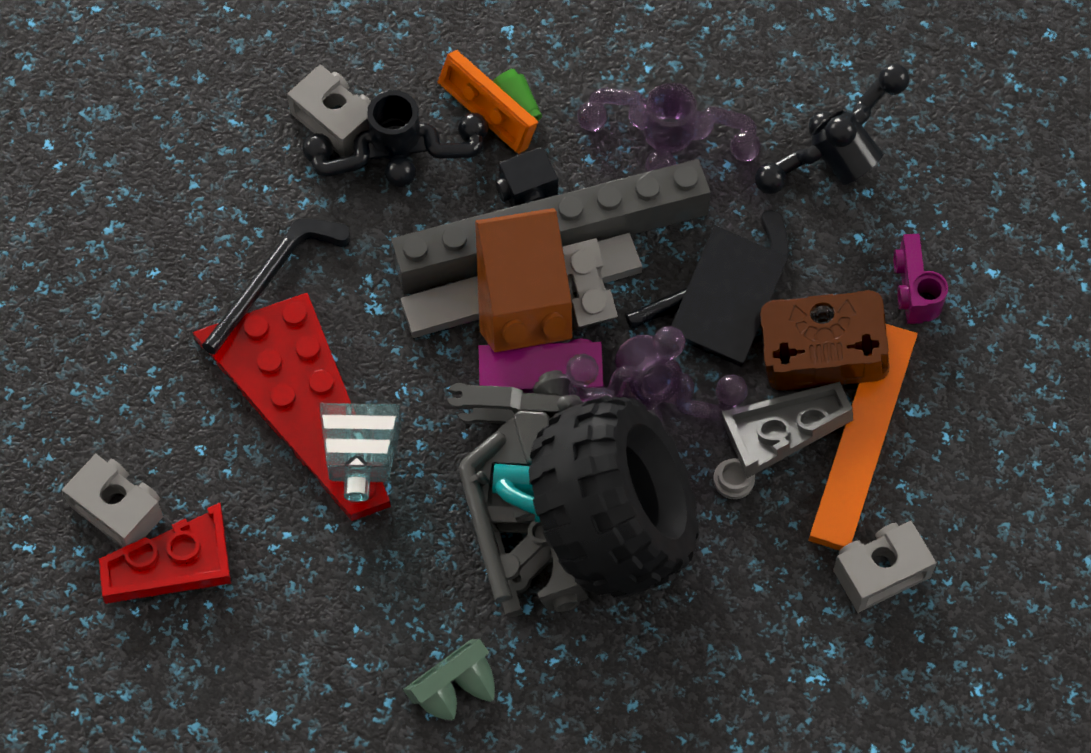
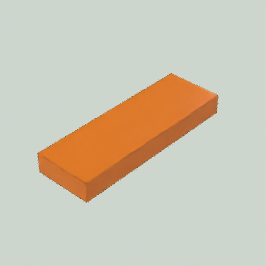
(484, 97)

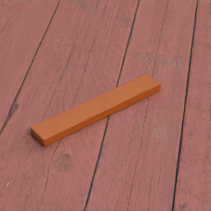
(861, 447)

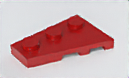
(177, 561)

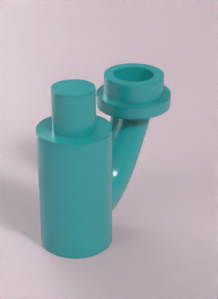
(514, 486)

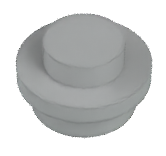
(731, 480)

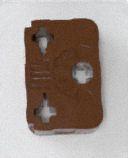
(828, 350)

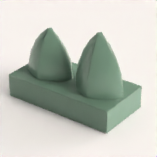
(465, 666)

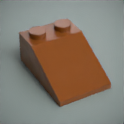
(522, 281)

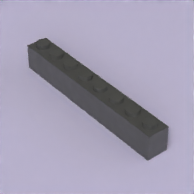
(598, 212)

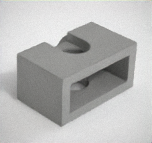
(313, 106)
(593, 302)
(124, 521)
(871, 584)

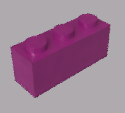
(525, 365)

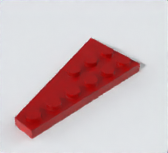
(285, 374)

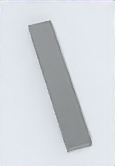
(459, 304)

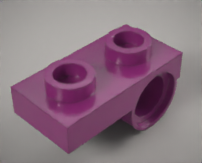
(915, 281)

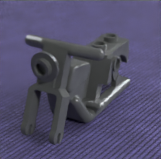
(511, 445)

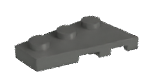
(785, 424)

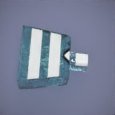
(360, 444)

